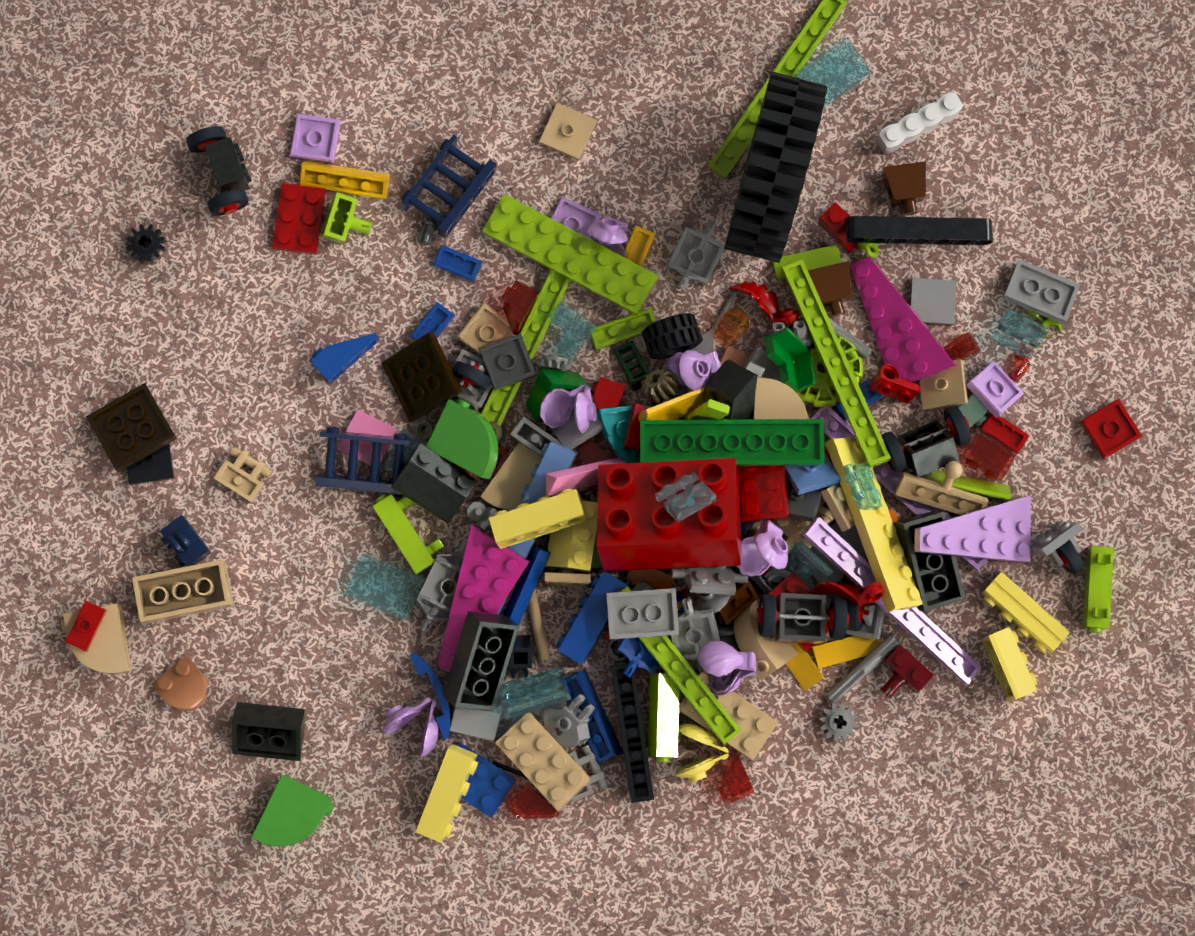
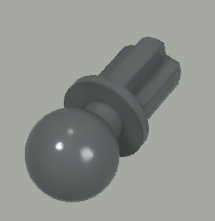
(428, 227)

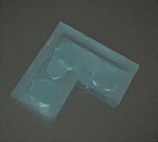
(576, 327)

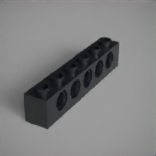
(632, 735)

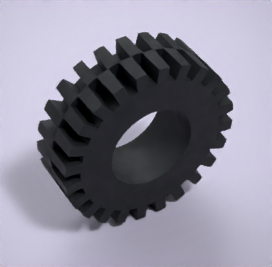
(776, 167)

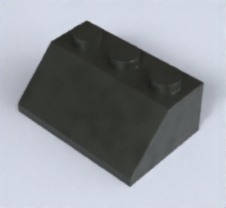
(433, 483)
(268, 731)

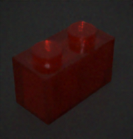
(988, 457)

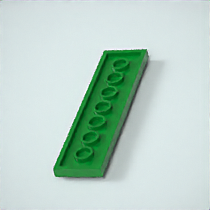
(748, 440)

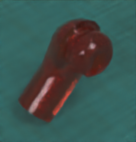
(1021, 367)

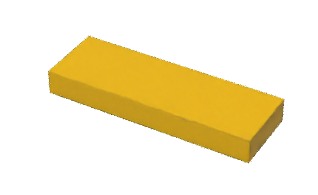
(843, 650)

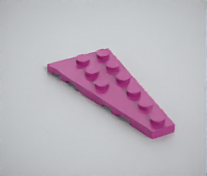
(896, 327)
(482, 586)

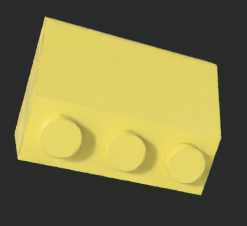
(574, 545)
(1009, 664)

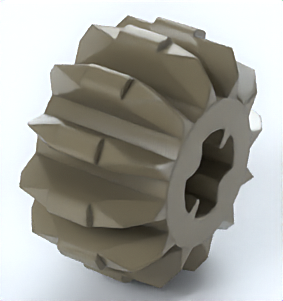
(660, 385)

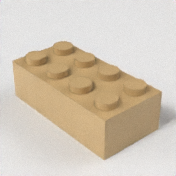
(182, 591)
(753, 722)
(543, 761)

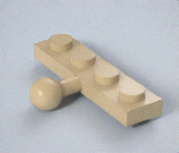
(941, 495)

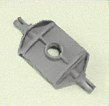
(432, 598)

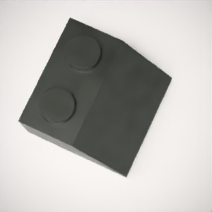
(733, 387)

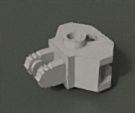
(570, 722)

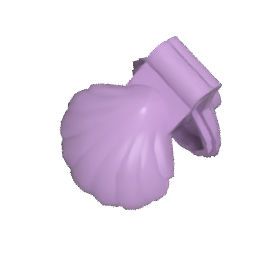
(610, 234)
(693, 368)
(559, 405)
(763, 550)
(725, 666)
(400, 716)

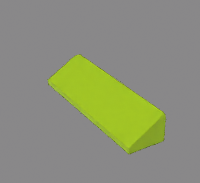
(980, 487)

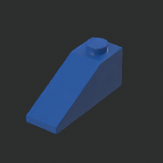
(339, 357)

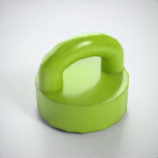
(867, 248)

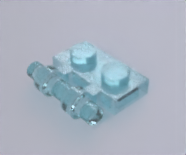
(1022, 328)
(862, 486)
(688, 502)

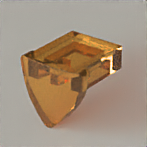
(732, 326)

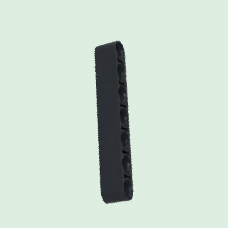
(918, 230)

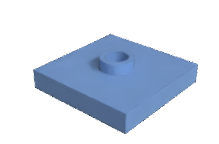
(812, 478)

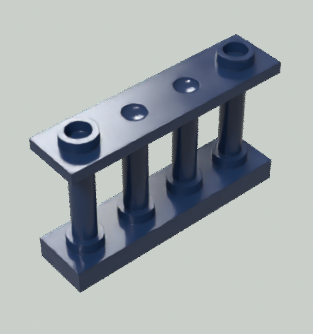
(459, 206)
(350, 480)

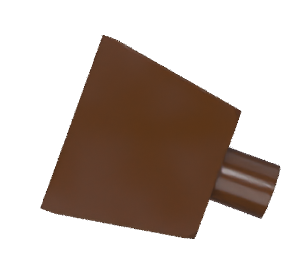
(906, 185)
(833, 286)

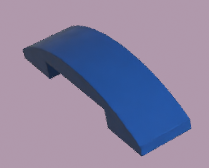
(422, 669)

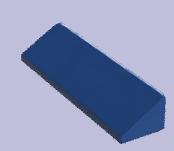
(526, 584)
(602, 737)

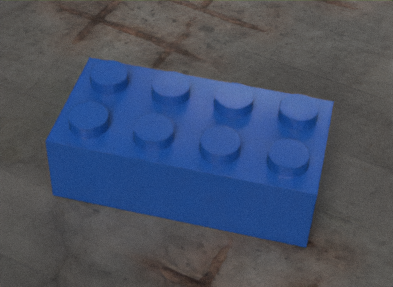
(590, 622)

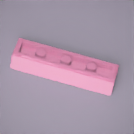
(575, 477)

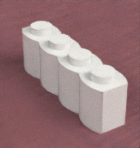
(919, 123)

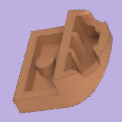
(182, 685)

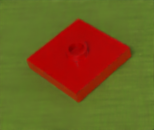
(1111, 429)

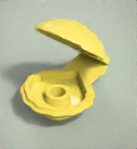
(696, 770)

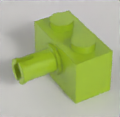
(341, 219)

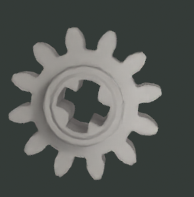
(832, 728)

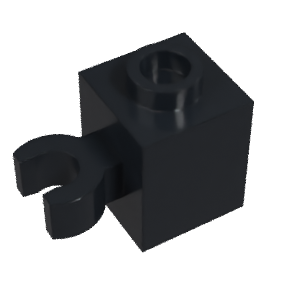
(521, 655)

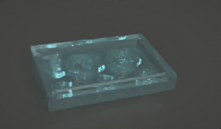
(837, 69)
(384, 587)
(534, 693)

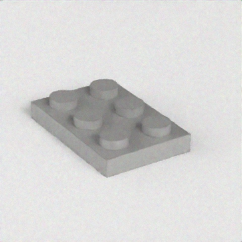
(1041, 292)
(642, 613)

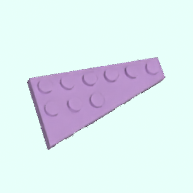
(988, 533)

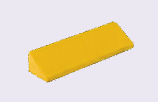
(345, 179)
(676, 407)
(804, 669)

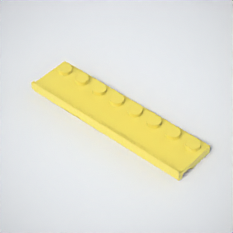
(877, 534)

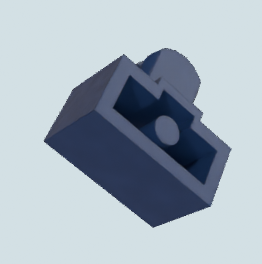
(185, 542)

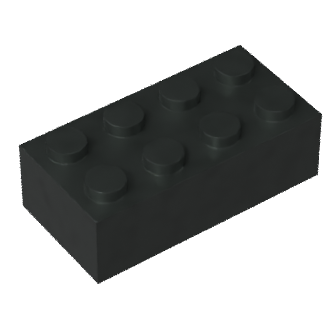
(934, 574)
(481, 661)

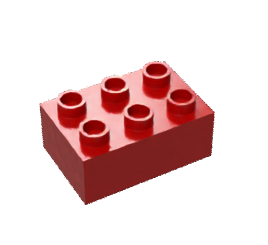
(642, 535)

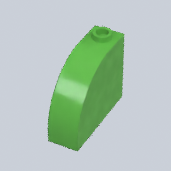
(465, 439)
(292, 813)

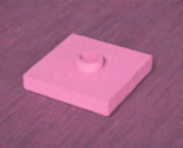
(367, 424)

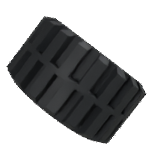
(672, 336)

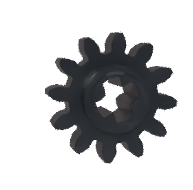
(138, 242)

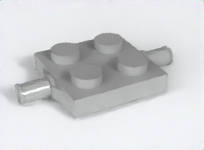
(696, 256)
(710, 579)
(695, 631)

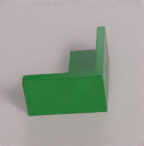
(785, 348)
(547, 381)

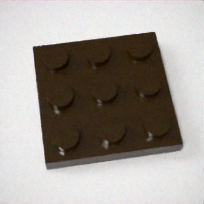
(421, 377)
(131, 427)

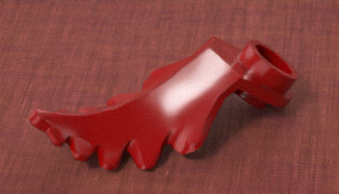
(767, 302)
(871, 593)

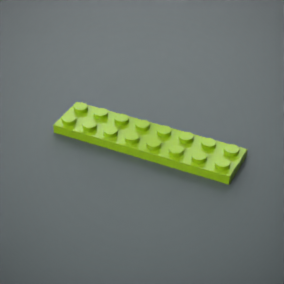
(570, 254)

